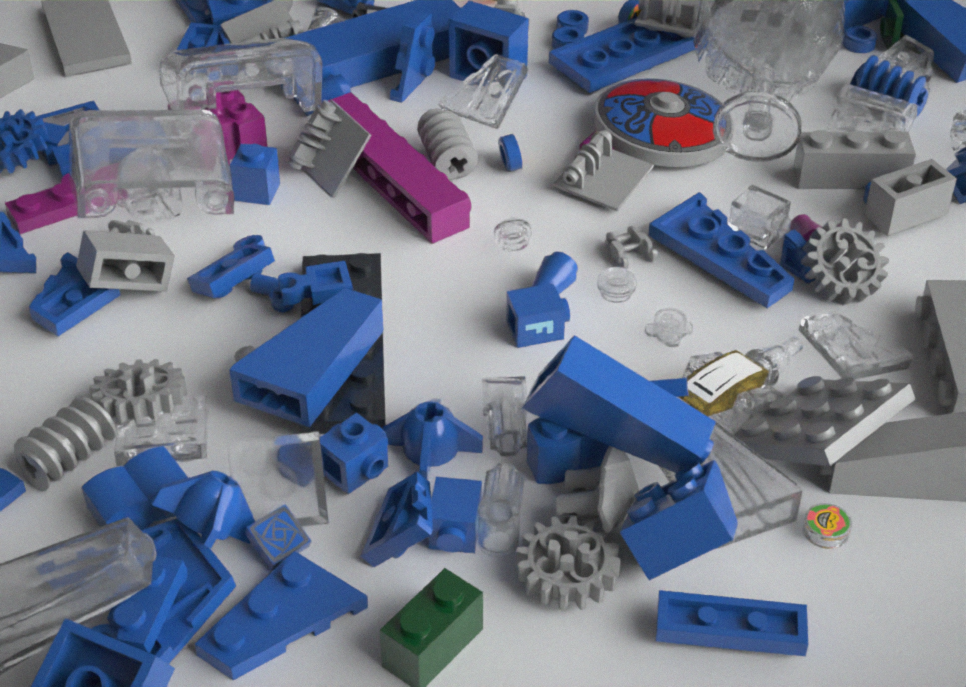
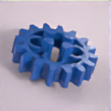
(29, 137)

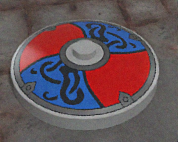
(660, 121)

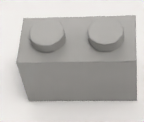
(909, 197)
(125, 261)

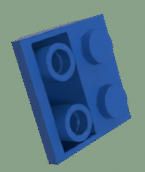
(679, 519)

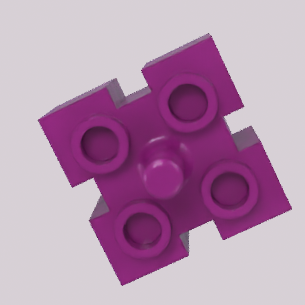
(239, 121)

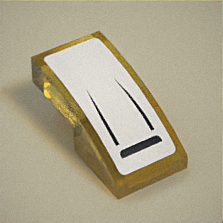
(719, 382)

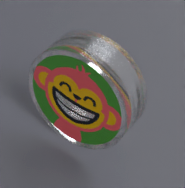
(827, 525)

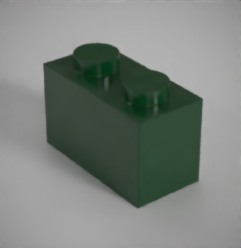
(431, 629)

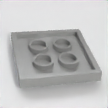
(823, 419)

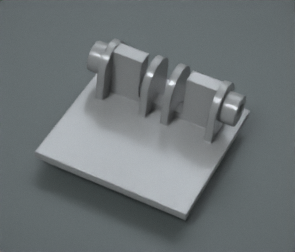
(668, 16)
(262, 23)
(331, 147)
(603, 173)

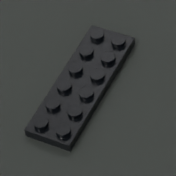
(365, 386)

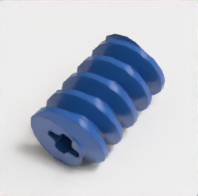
(891, 83)

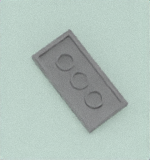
(85, 35)

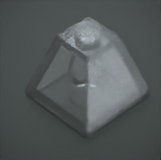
(280, 473)

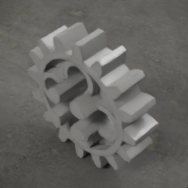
(863, 278)
(160, 387)
(540, 559)

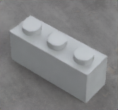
(849, 158)

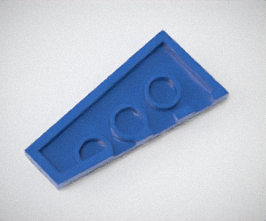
(713, 245)

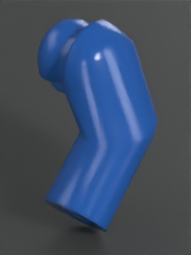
(269, 286)

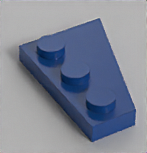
(278, 611)

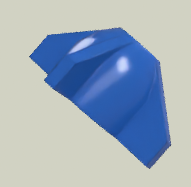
(432, 435)
(208, 505)

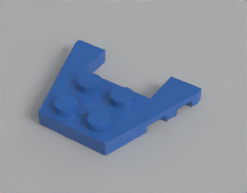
(202, 589)

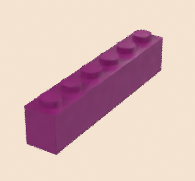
(407, 177)

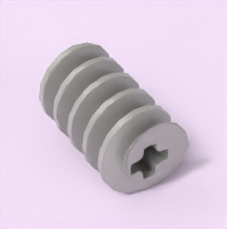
(447, 143)
(62, 440)

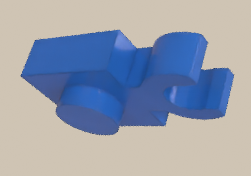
(318, 283)

